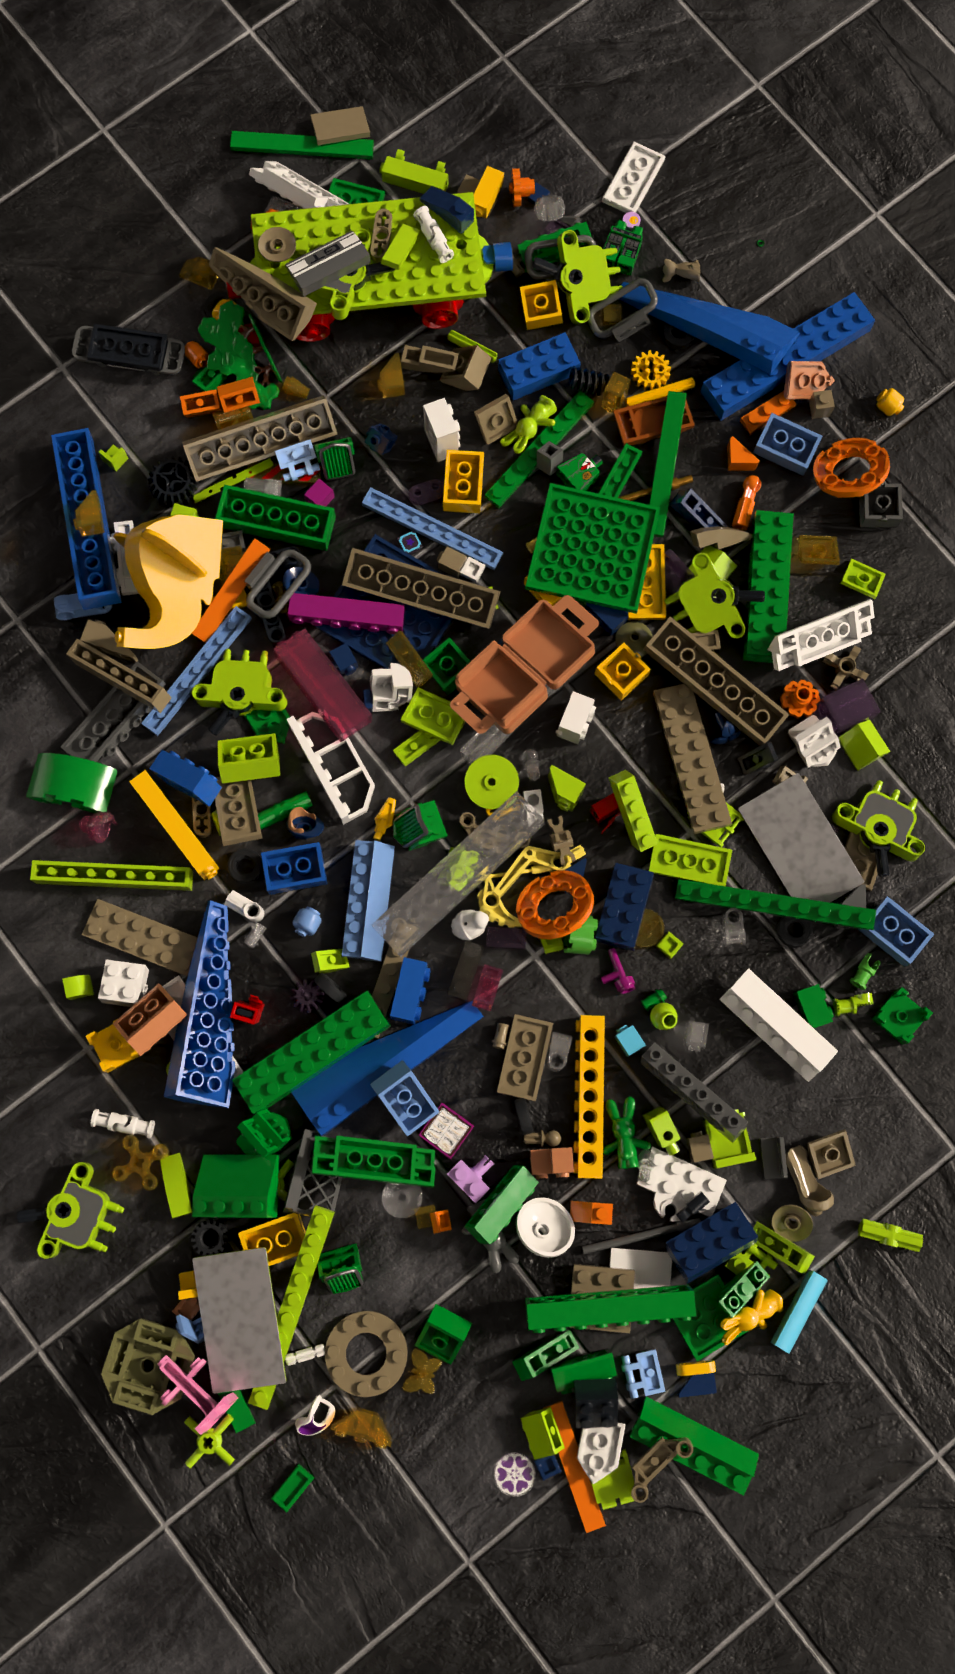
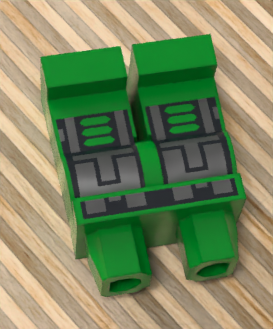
(627, 243)

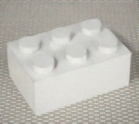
(441, 428)

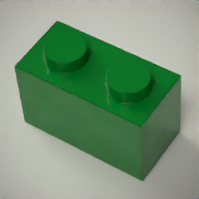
(813, 1006)

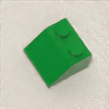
(443, 1334)

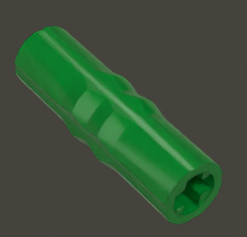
(281, 811)

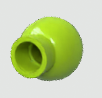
(663, 1016)

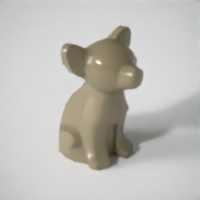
(685, 269)

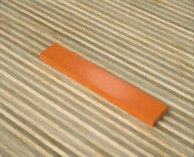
(229, 591)
(577, 1477)

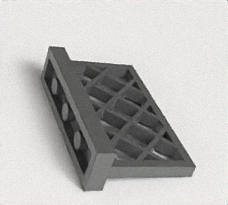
(298, 1178)

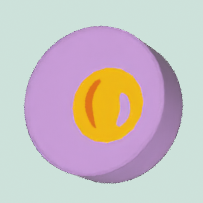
(632, 219)

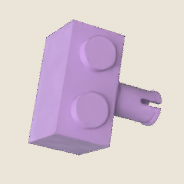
(471, 1178)

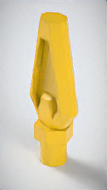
(384, 818)

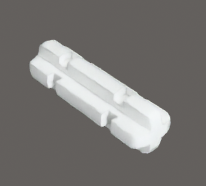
(305, 1354)

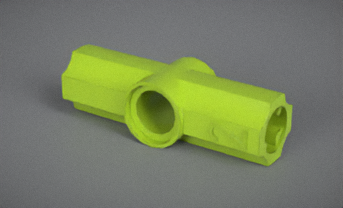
(890, 1235)

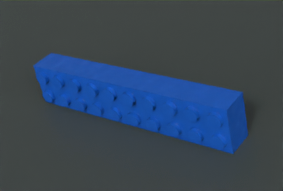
(817, 340)
(90, 554)

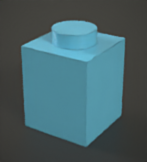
(629, 1040)

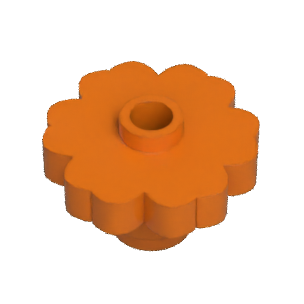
(520, 187)
(800, 699)

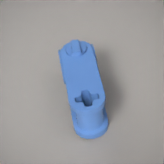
(69, 607)

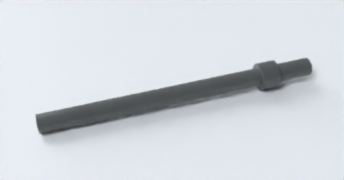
(679, 1227)

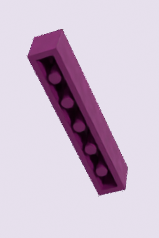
(346, 613)

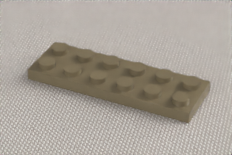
(141, 937)

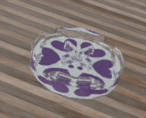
(514, 1474)

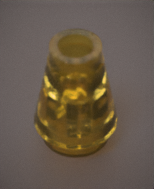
(294, 387)

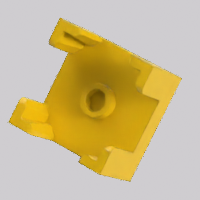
(111, 1048)

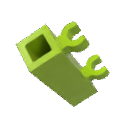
(413, 176)

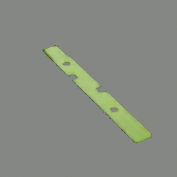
(230, 481)

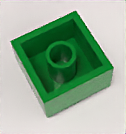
(445, 664)

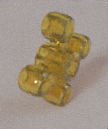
(144, 1171)

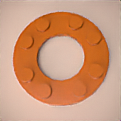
(851, 447)
(563, 925)

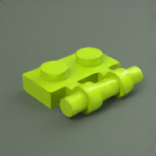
(741, 1261)

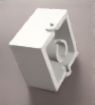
(575, 718)
(123, 983)

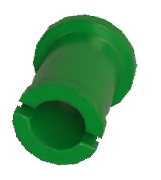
(654, 999)

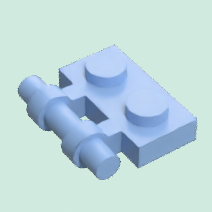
(294, 455)
(649, 1372)

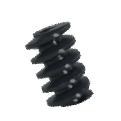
(588, 380)

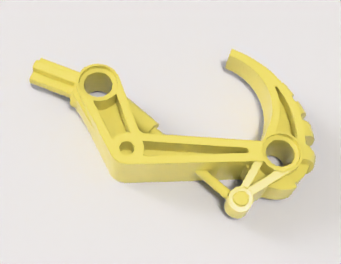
(542, 862)

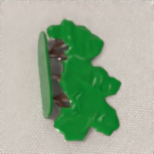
(235, 353)

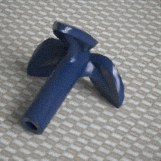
(727, 730)

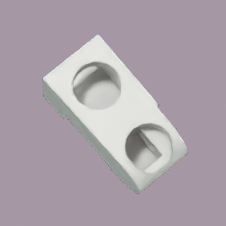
(534, 798)

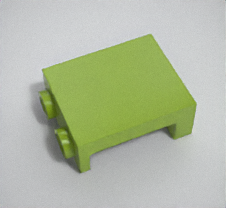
(726, 1152)

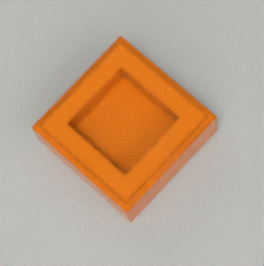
(440, 1221)

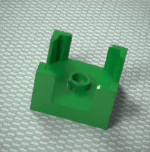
(901, 1016)

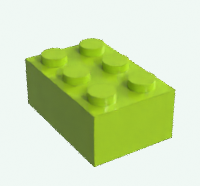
(248, 758)

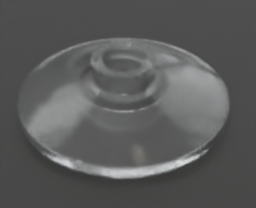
(399, 1208)

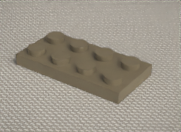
(237, 812)
(525, 1057)

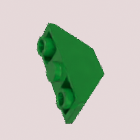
(742, 1288)

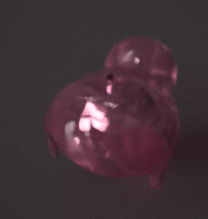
(97, 825)

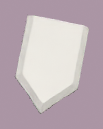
(600, 1450)

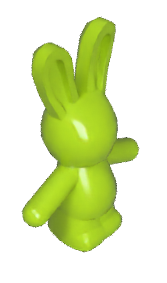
(528, 426)

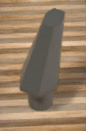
(570, 220)

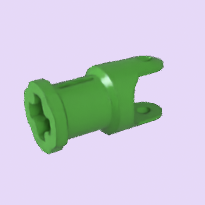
(864, 972)

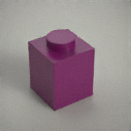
(319, 494)

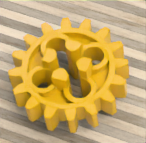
(643, 364)

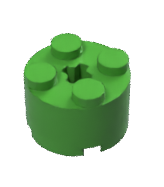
(582, 939)

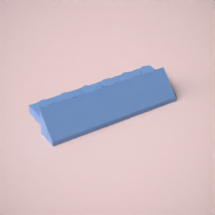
(367, 899)

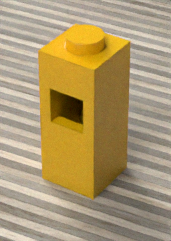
(487, 191)

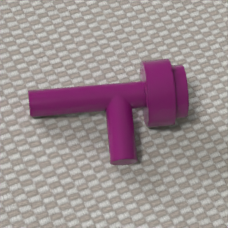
(624, 984)

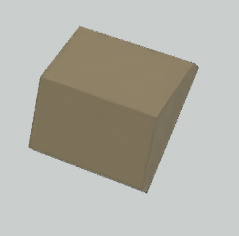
(831, 1154)

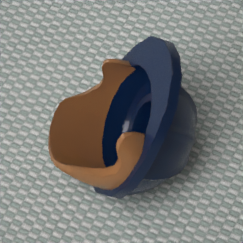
(304, 824)

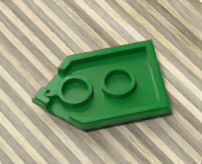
(269, 722)

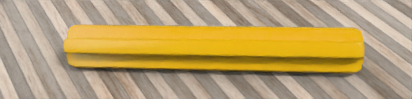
(660, 392)

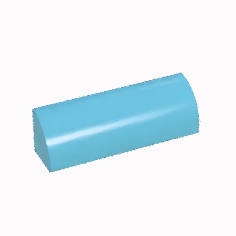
(799, 1311)

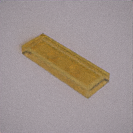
(409, 658)

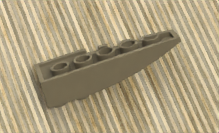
(268, 296)

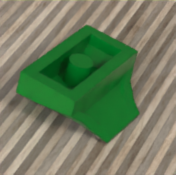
(208, 379)

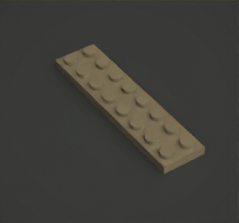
(692, 758)

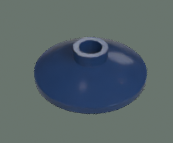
(309, 585)

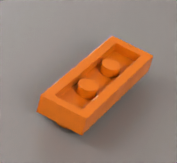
(758, 417)

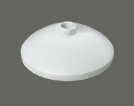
(549, 1218)

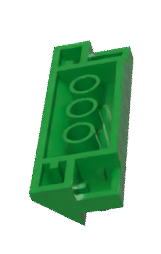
(373, 1160)
(712, 1452)

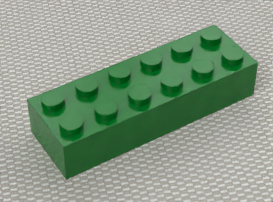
(276, 517)

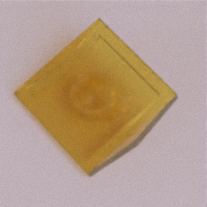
(818, 550)

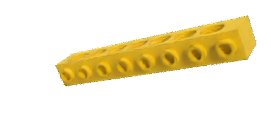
(596, 1025)

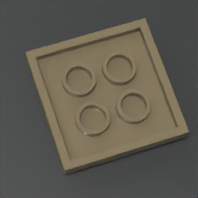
(599, 1278)

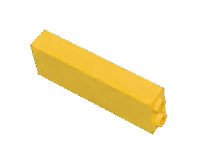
(175, 825)

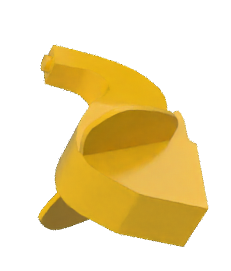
(173, 570)

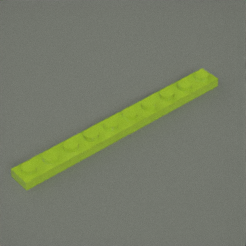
(297, 1291)

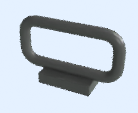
(547, 244)
(633, 322)
(264, 571)

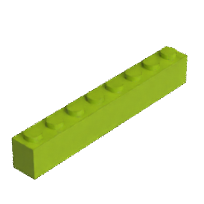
(111, 875)

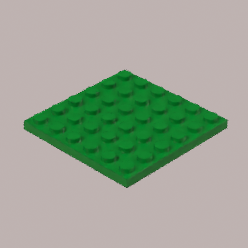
(593, 548)

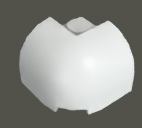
(390, 687)

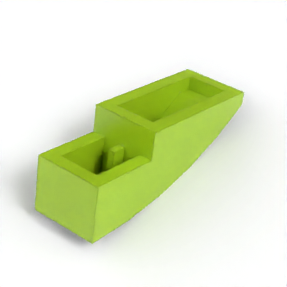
(176, 1185)

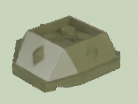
(125, 1370)

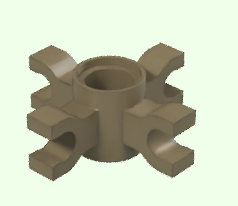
(841, 674)
(561, 840)

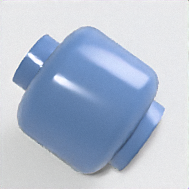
(307, 921)

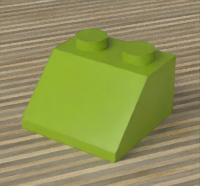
(565, 788)

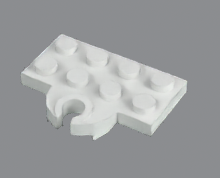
(678, 1182)

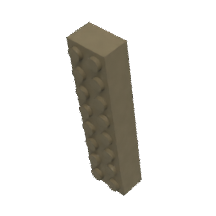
(259, 438)
(421, 588)
(715, 682)

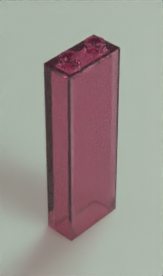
(322, 685)

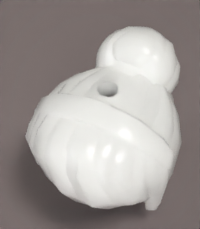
(475, 925)

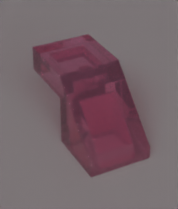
(487, 987)

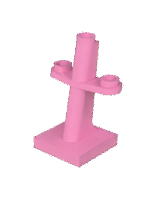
(212, 1410)

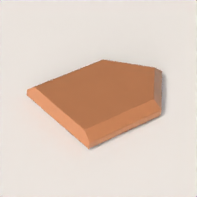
(805, 378)

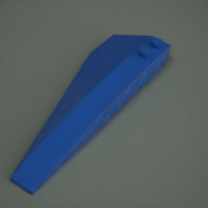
(737, 332)

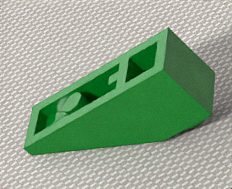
(545, 1355)

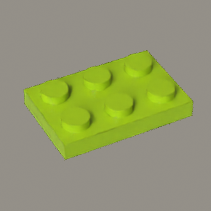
(433, 716)

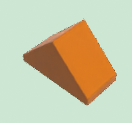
(740, 457)

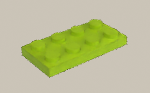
(690, 860)

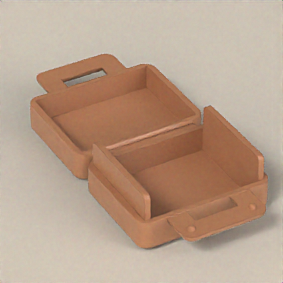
(510, 678)

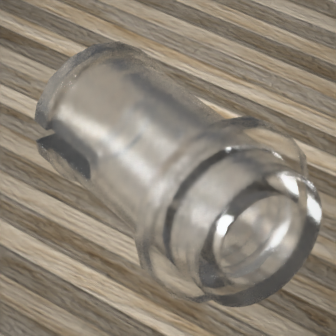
(254, 936)

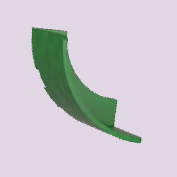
(72, 780)

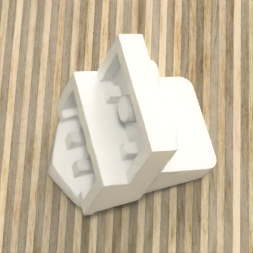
(815, 741)

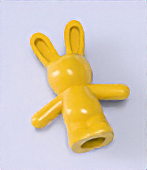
(748, 1317)

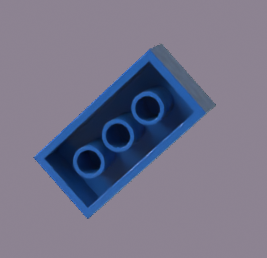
(538, 366)

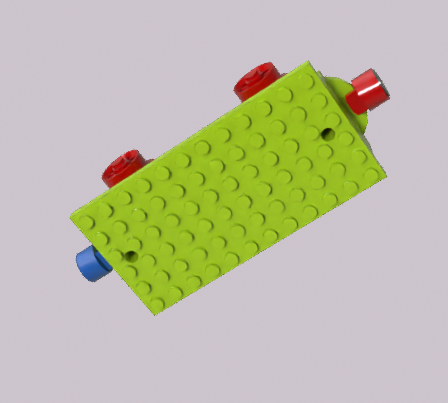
(422, 281)

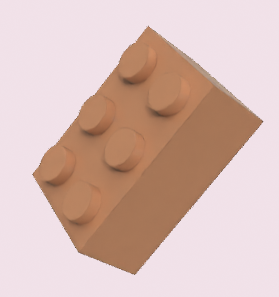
(149, 1019)

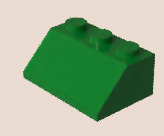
(590, 1366)

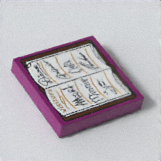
(446, 1131)

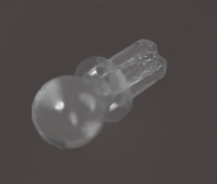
(531, 763)
(645, 1164)

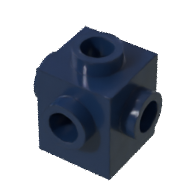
(380, 438)

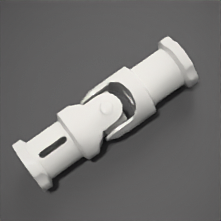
(433, 234)
(119, 1123)

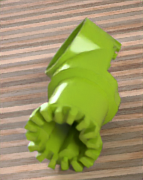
(850, 1005)

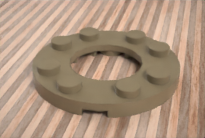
(396, 1353)

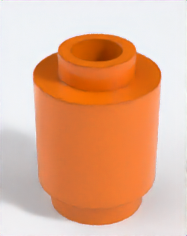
(196, 354)

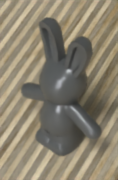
(499, 1244)

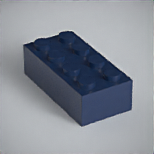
(624, 907)
(711, 1242)

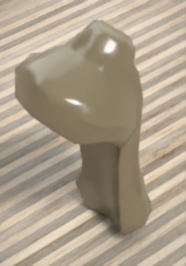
(811, 1193)

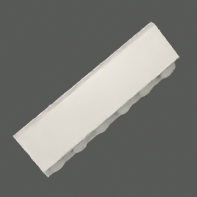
(294, 186)
(822, 636)
(779, 1025)

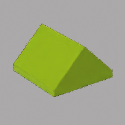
(863, 744)

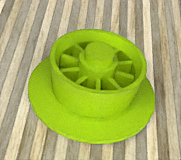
(491, 781)

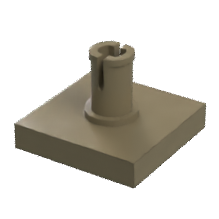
(496, 419)

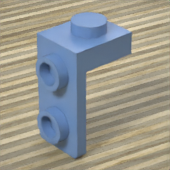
(190, 1329)

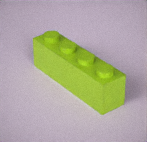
(633, 810)

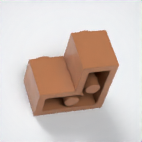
(551, 1161)

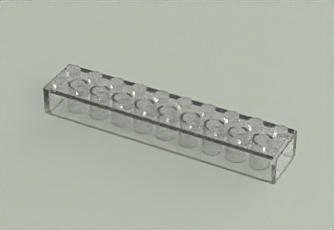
(458, 874)

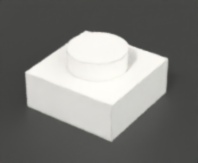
(472, 569)

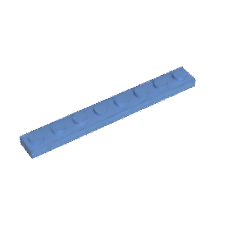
(431, 528)
(198, 669)

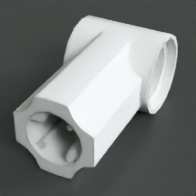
(243, 906)

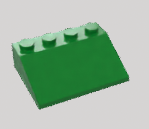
(237, 1186)

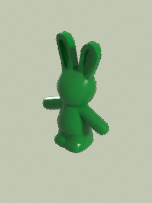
(624, 1131)

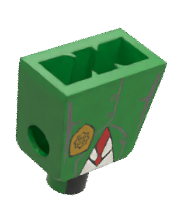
(579, 471)

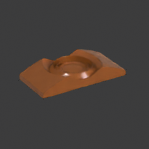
(645, 421)

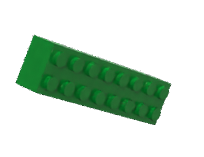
(770, 573)
(311, 1053)
(610, 1307)

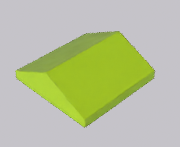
(720, 560)
(863, 578)

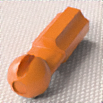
(746, 504)

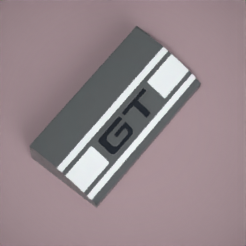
(328, 263)

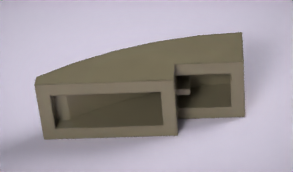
(428, 359)
(718, 536)

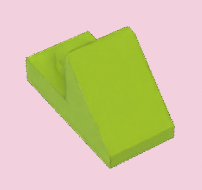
(329, 961)

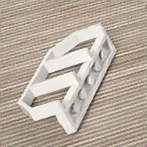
(324, 775)

